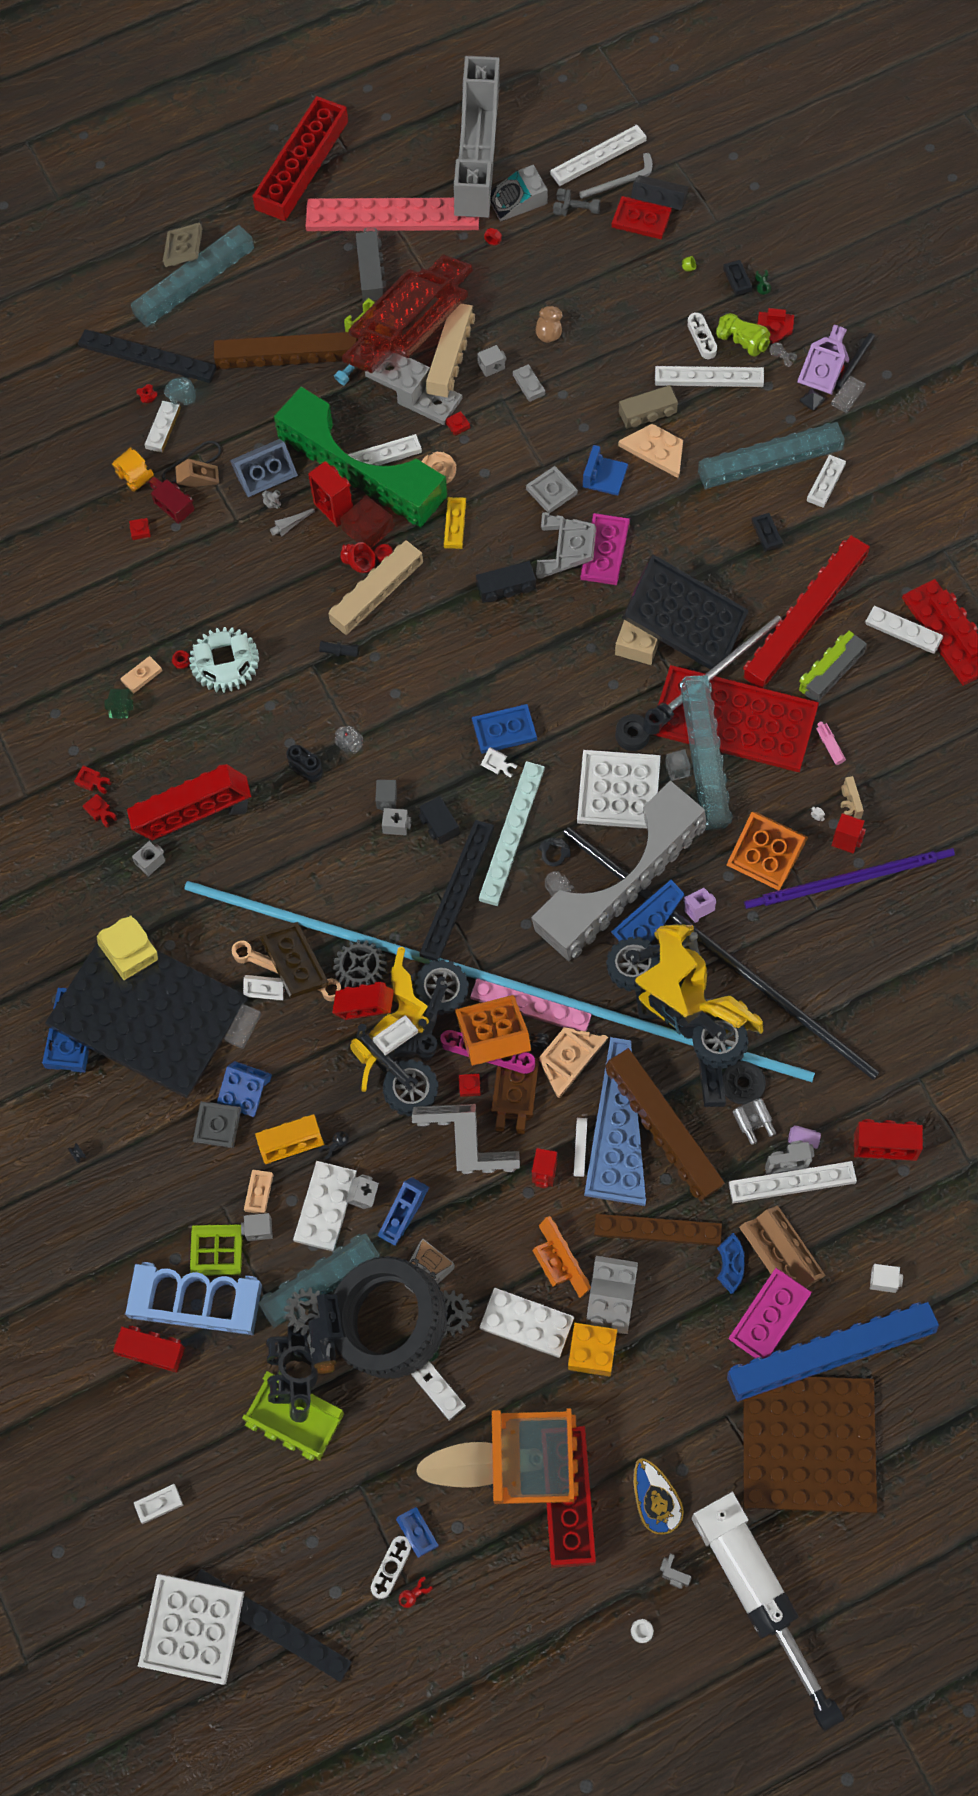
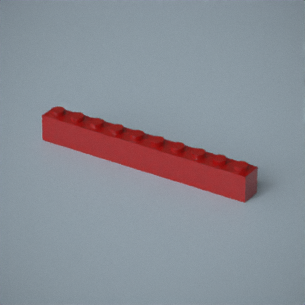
(806, 612)

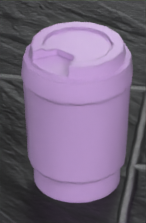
(806, 1135)

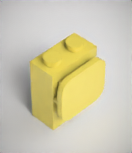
(127, 947)

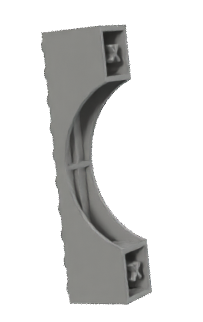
(477, 139)
(574, 919)

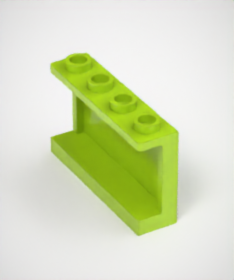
(308, 1436)

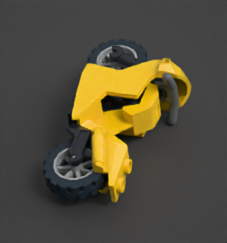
(676, 993)

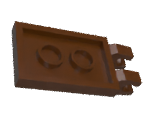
(514, 1096)

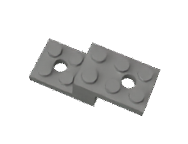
(409, 382)

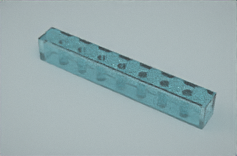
(192, 276)
(771, 455)
(705, 751)

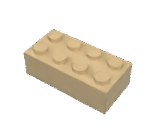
(636, 644)

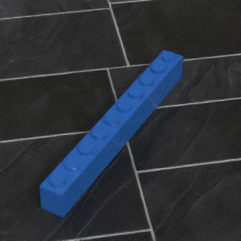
(832, 1351)

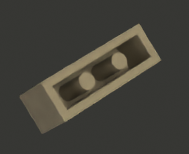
(648, 407)

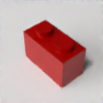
(849, 833)
(544, 1168)

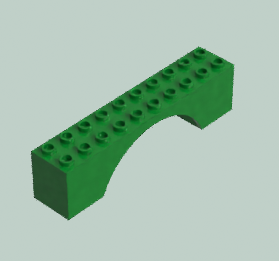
(406, 488)

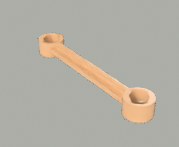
(266, 962)

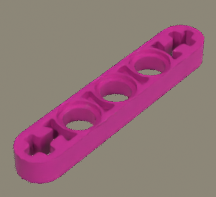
(511, 1064)

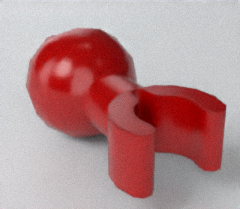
(410, 1596)

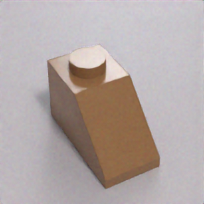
(196, 473)

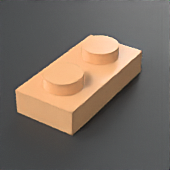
(258, 1192)

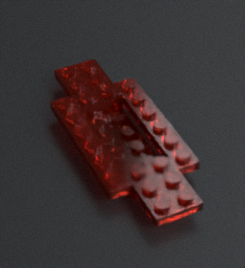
(382, 324)

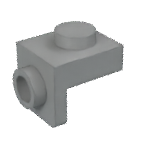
(676, 1578)

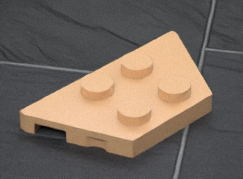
(655, 447)
(569, 1056)

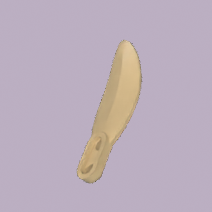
(459, 1466)

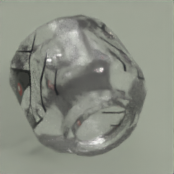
(348, 739)

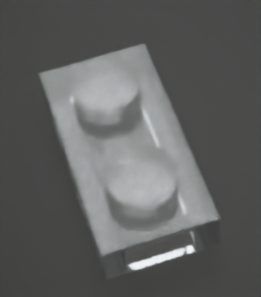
(242, 1026)

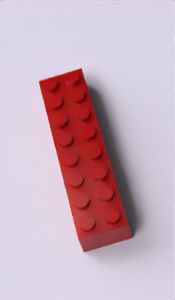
(300, 158)

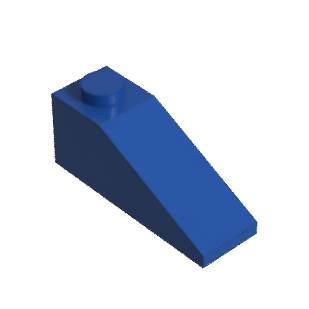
(403, 1210)

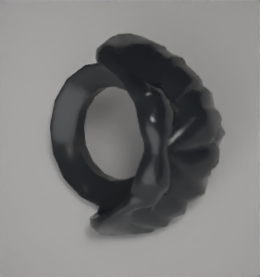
(565, 850)

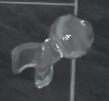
(777, 350)

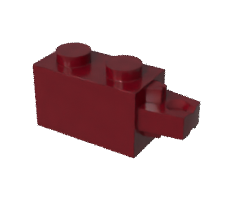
(171, 499)

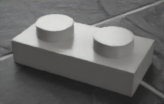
(528, 383)

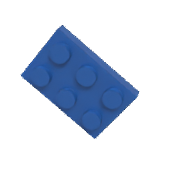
(504, 728)

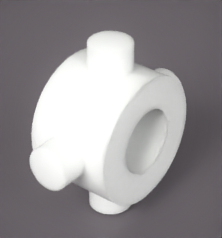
(817, 813)

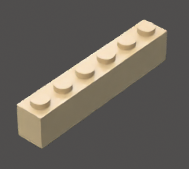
(449, 351)
(375, 587)

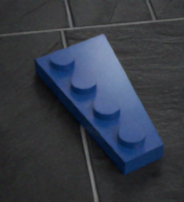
(650, 914)

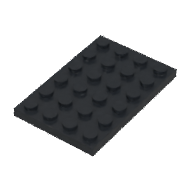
(684, 613)

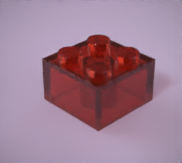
(367, 522)

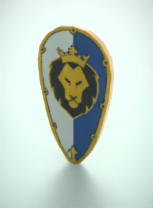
(656, 1499)

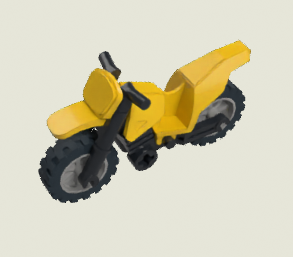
(423, 1014)

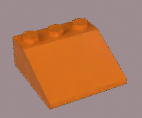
(766, 850)
(493, 1030)

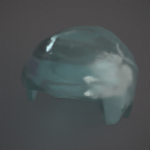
(180, 390)

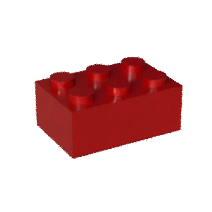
(330, 492)
(888, 1140)

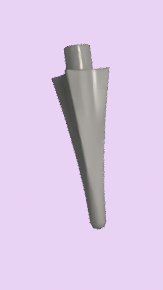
(284, 525)

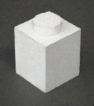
(886, 1278)

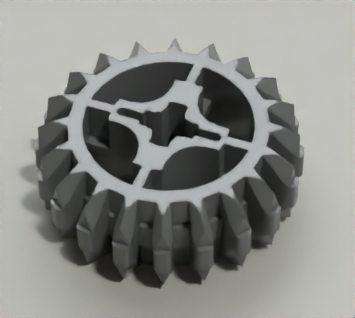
(371, 954)

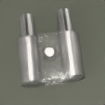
(753, 1116)

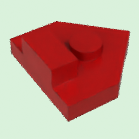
(777, 323)

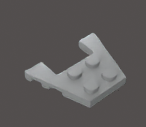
(574, 547)

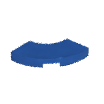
(733, 1263)

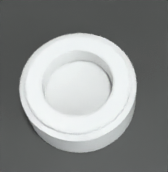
(642, 1631)

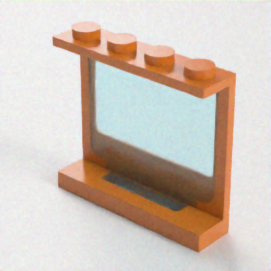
(533, 1457)

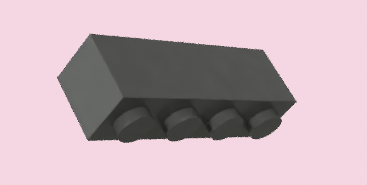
(369, 265)

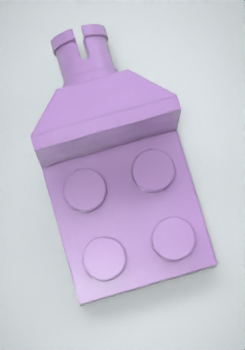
(825, 362)

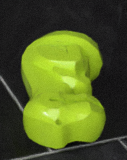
(750, 335)

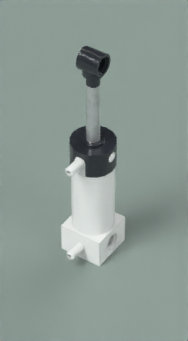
(766, 1604)

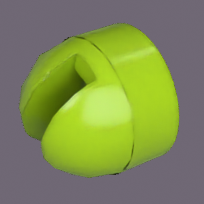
(689, 264)

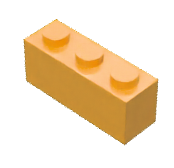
(289, 1139)

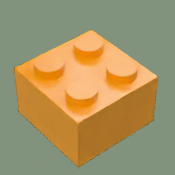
(592, 1349)

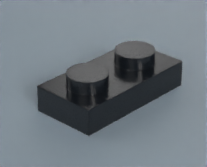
(737, 277)
(767, 532)

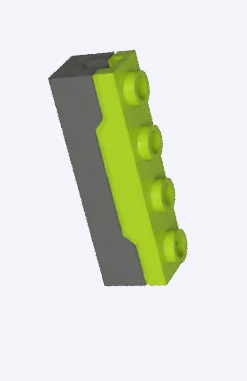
(832, 666)

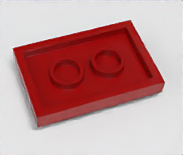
(641, 217)

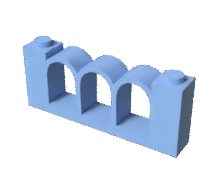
(143, 1292)

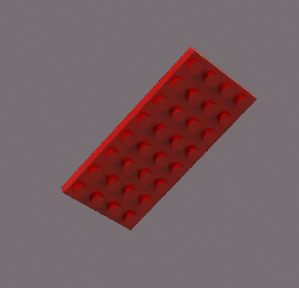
(750, 720)

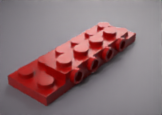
(941, 614)

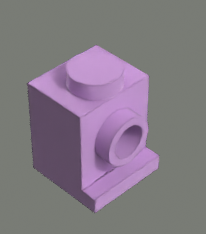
(699, 904)

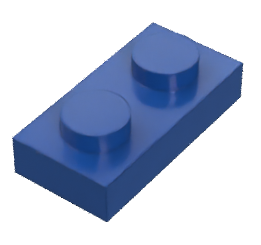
(417, 1532)

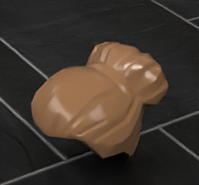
(549, 325)

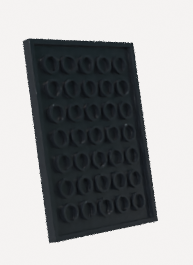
(155, 1022)

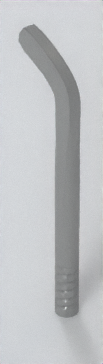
(623, 180)

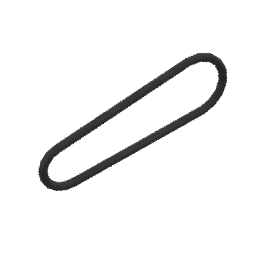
(214, 442)

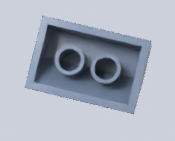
(264, 467)

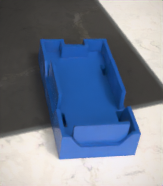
(65, 1051)

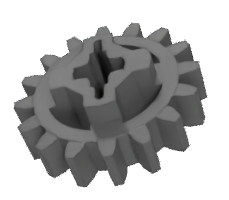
(299, 1308)
(458, 1315)

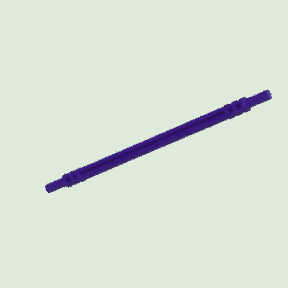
(849, 878)

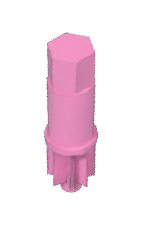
(830, 743)

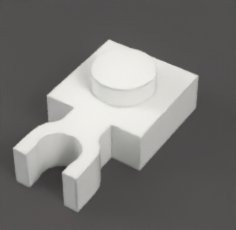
(496, 761)

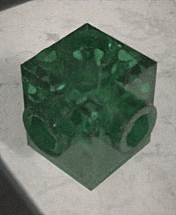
(119, 703)

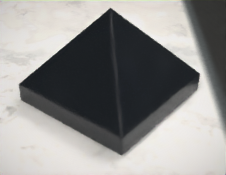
(812, 399)

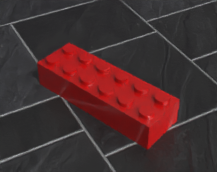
(188, 802)
(571, 1522)

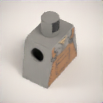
(431, 1261)

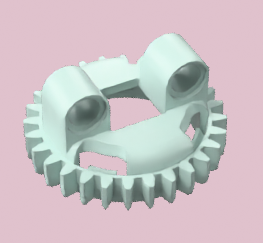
(228, 673)

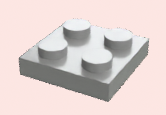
(551, 489)

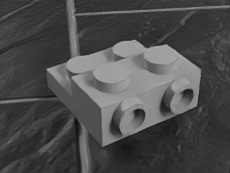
(797, 1157)

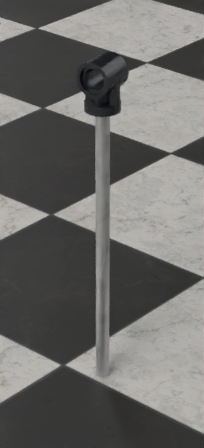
(664, 713)

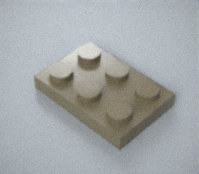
(182, 245)

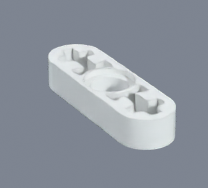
(701, 343)
(580, 1147)
(378, 1580)

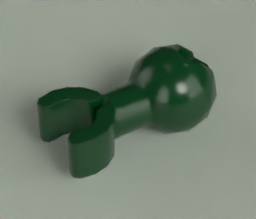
(763, 286)

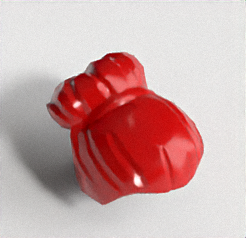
(358, 556)

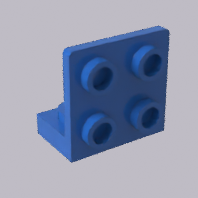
(603, 473)
(243, 1087)

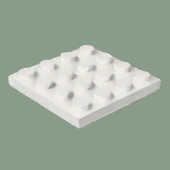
(616, 788)
(191, 1629)

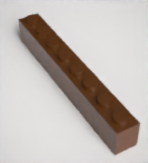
(281, 350)
(664, 1125)

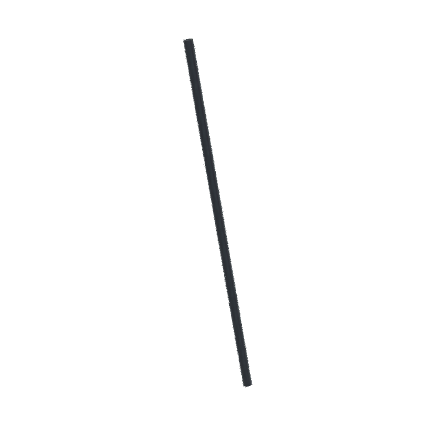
(734, 963)

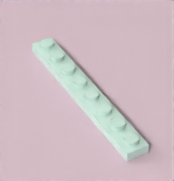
(511, 834)

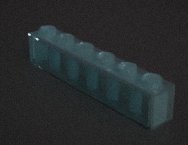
(322, 1277)

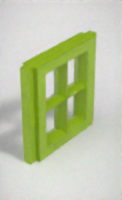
(216, 1231)

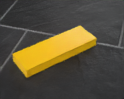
(455, 523)

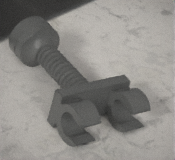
(565, 195)

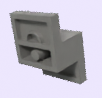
(612, 1293)

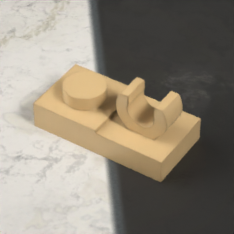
(854, 803)

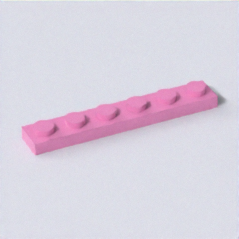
(534, 1006)

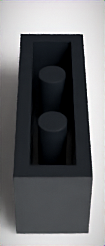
(659, 192)
(506, 582)

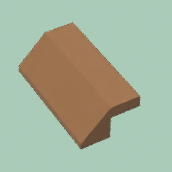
(781, 1247)

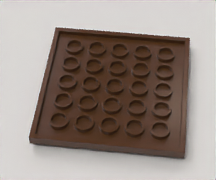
(811, 1447)

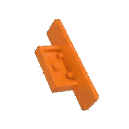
(558, 1260)

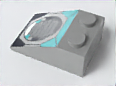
(519, 193)

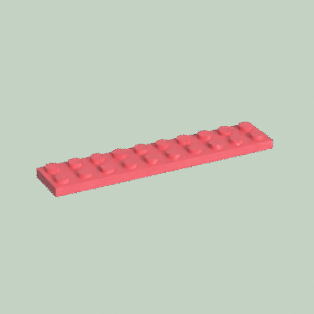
(386, 214)

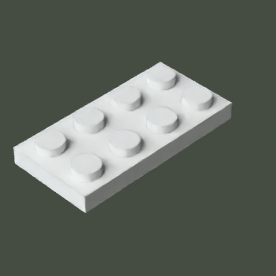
(324, 1206)
(527, 1322)

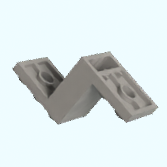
(466, 1138)

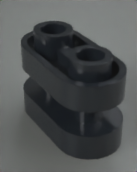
(304, 763)

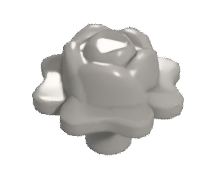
(271, 499)

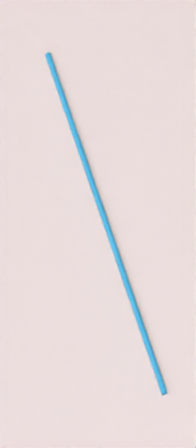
(475, 973)

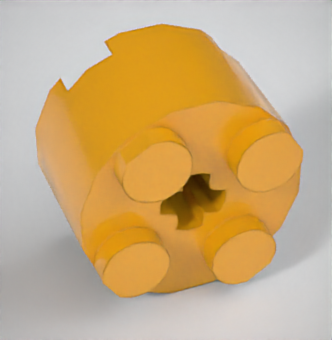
(133, 469)

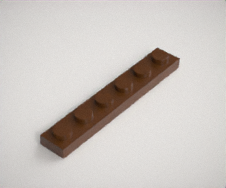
(658, 1230)

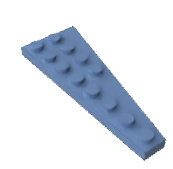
(616, 1155)

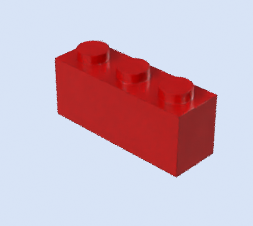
(363, 1001)
(149, 1348)

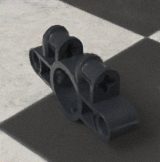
(291, 1390)

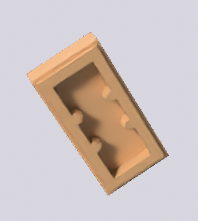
(141, 674)

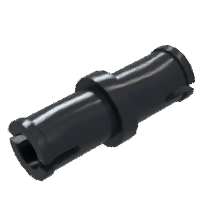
(338, 648)

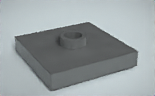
(217, 1124)

